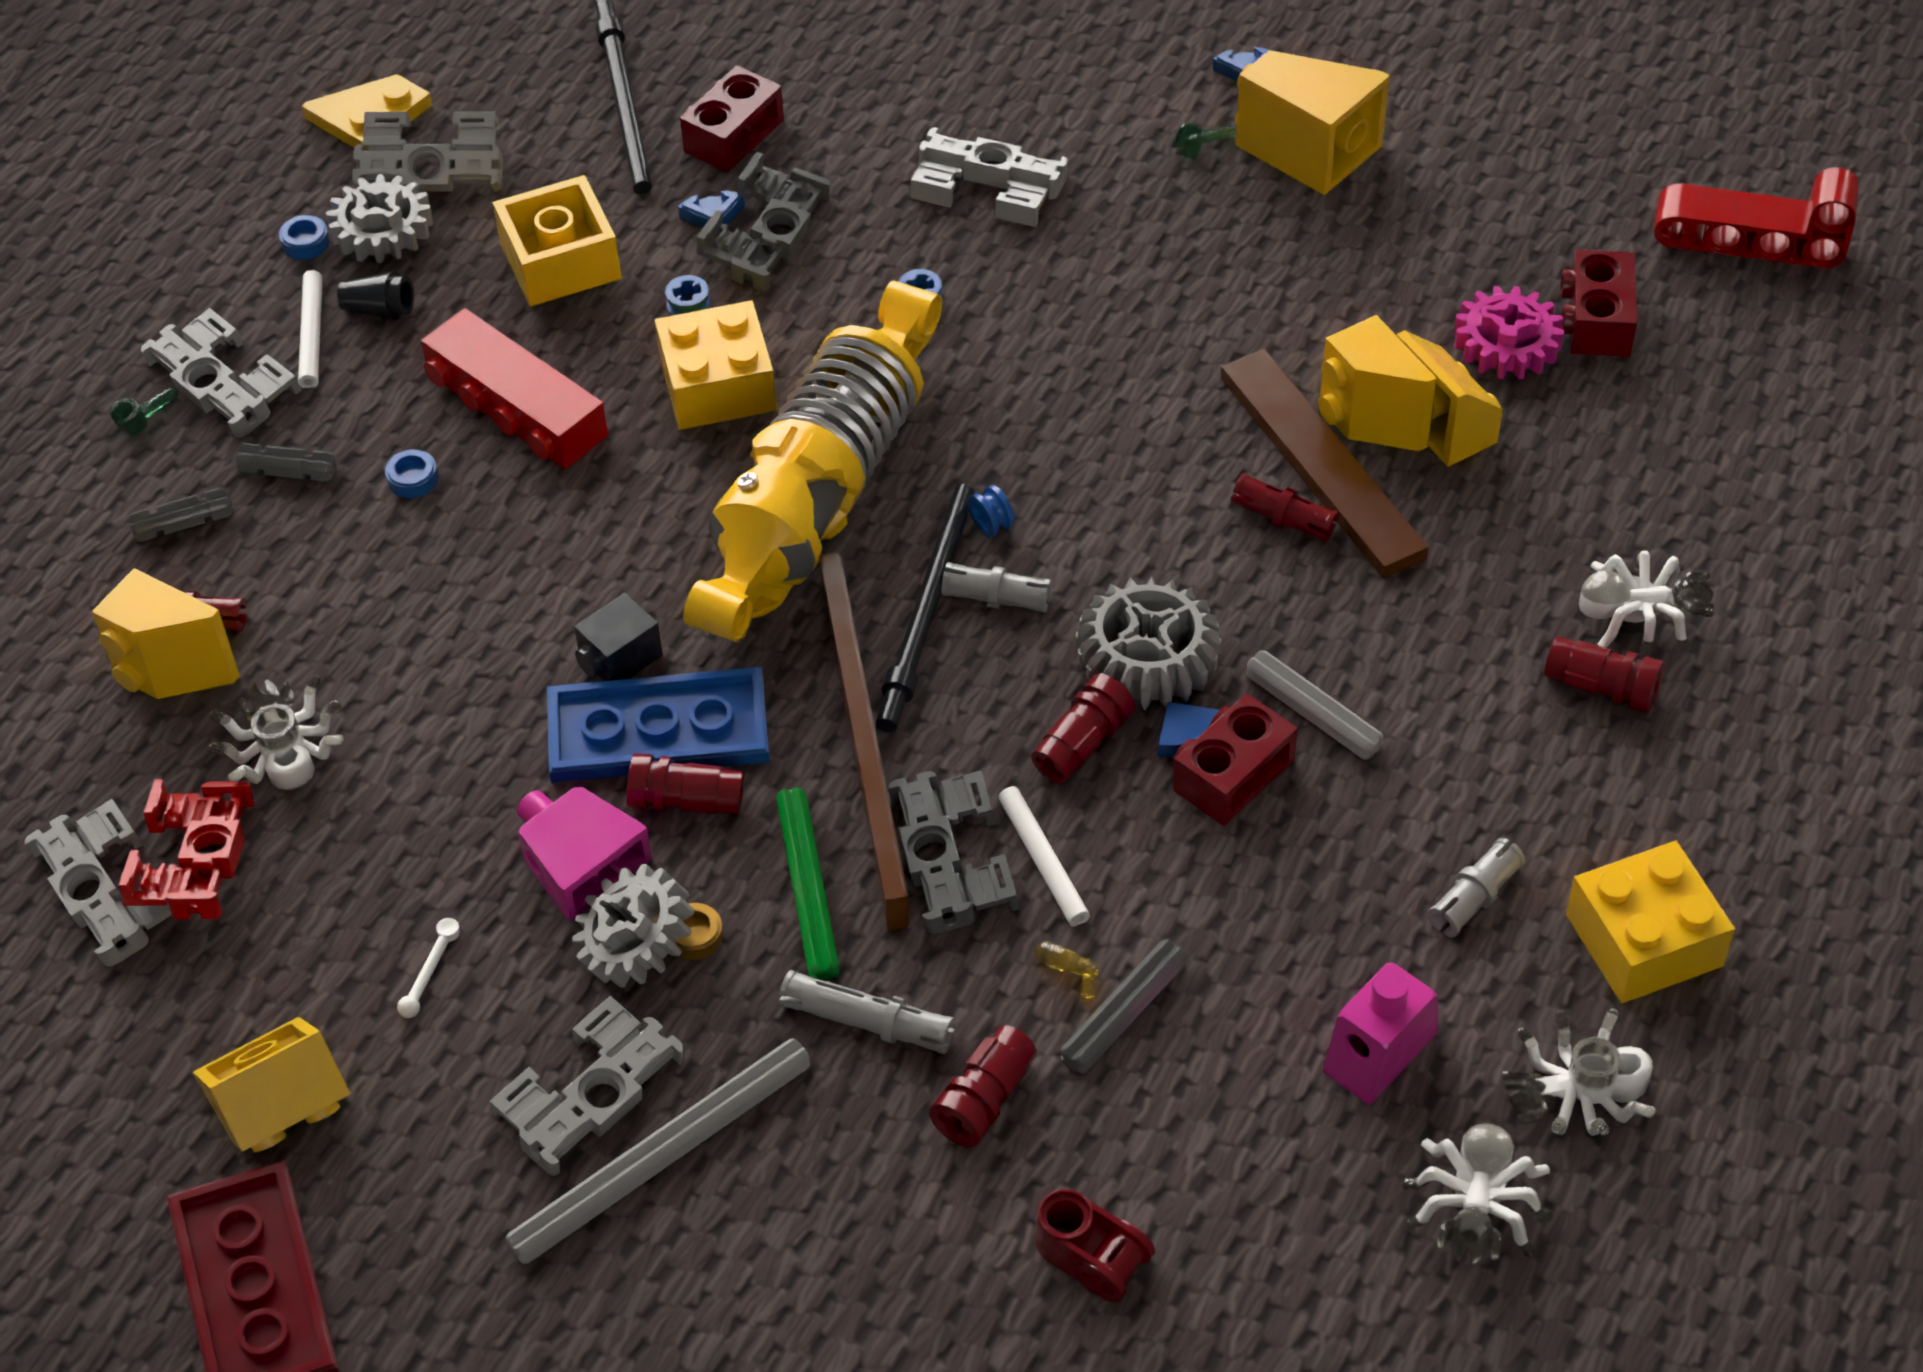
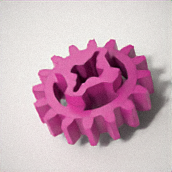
(1508, 332)

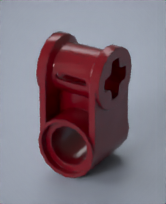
(1099, 1252)

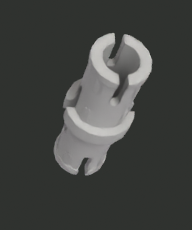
(996, 587)
(1476, 887)

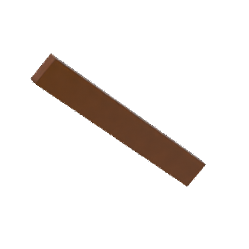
(864, 743)

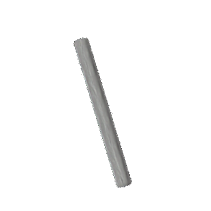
(657, 1151)

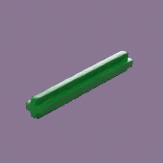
(807, 884)

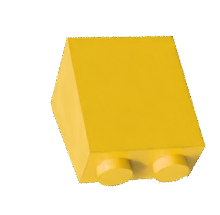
(1310, 116)

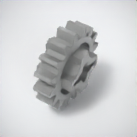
(376, 219)
(633, 925)

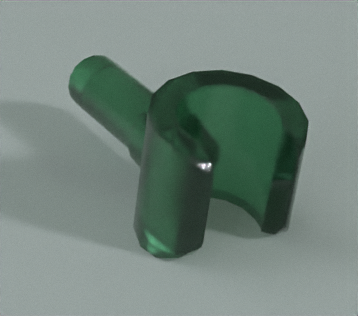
(1192, 138)
(134, 416)

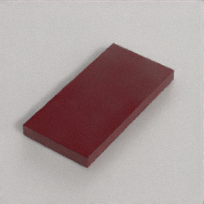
(251, 1275)

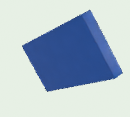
(688, 717)

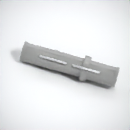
(882, 1016)

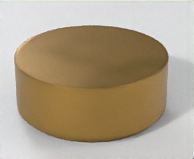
(705, 933)

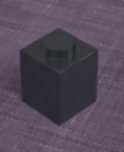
(617, 640)

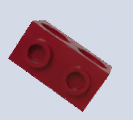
(732, 118)
(1601, 303)
(1234, 758)

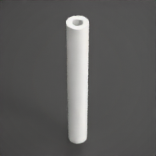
(310, 329)
(1044, 856)

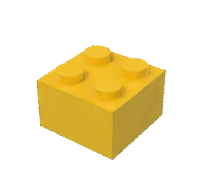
(557, 240)
(716, 365)
(1649, 921)

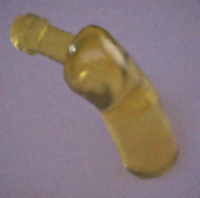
(1069, 961)

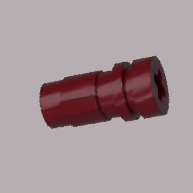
(1606, 672)
(1078, 733)
(683, 786)
(991, 1075)

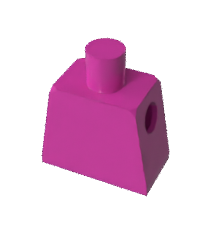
(578, 845)
(1396, 1022)

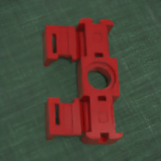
(206, 822)

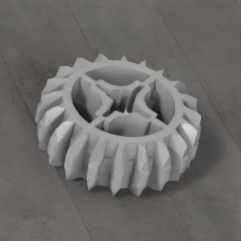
(1152, 627)

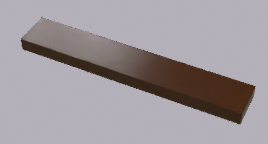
(1324, 463)

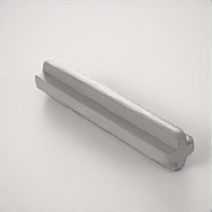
(1314, 705)

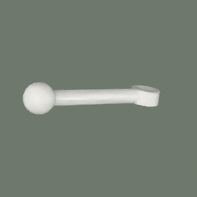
(447, 931)

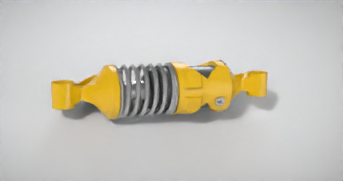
(814, 462)

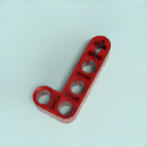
(1763, 225)

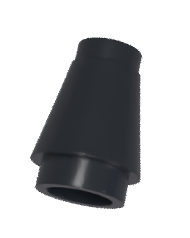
(378, 295)

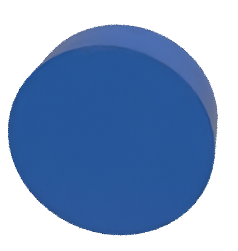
(304, 237)
(411, 473)

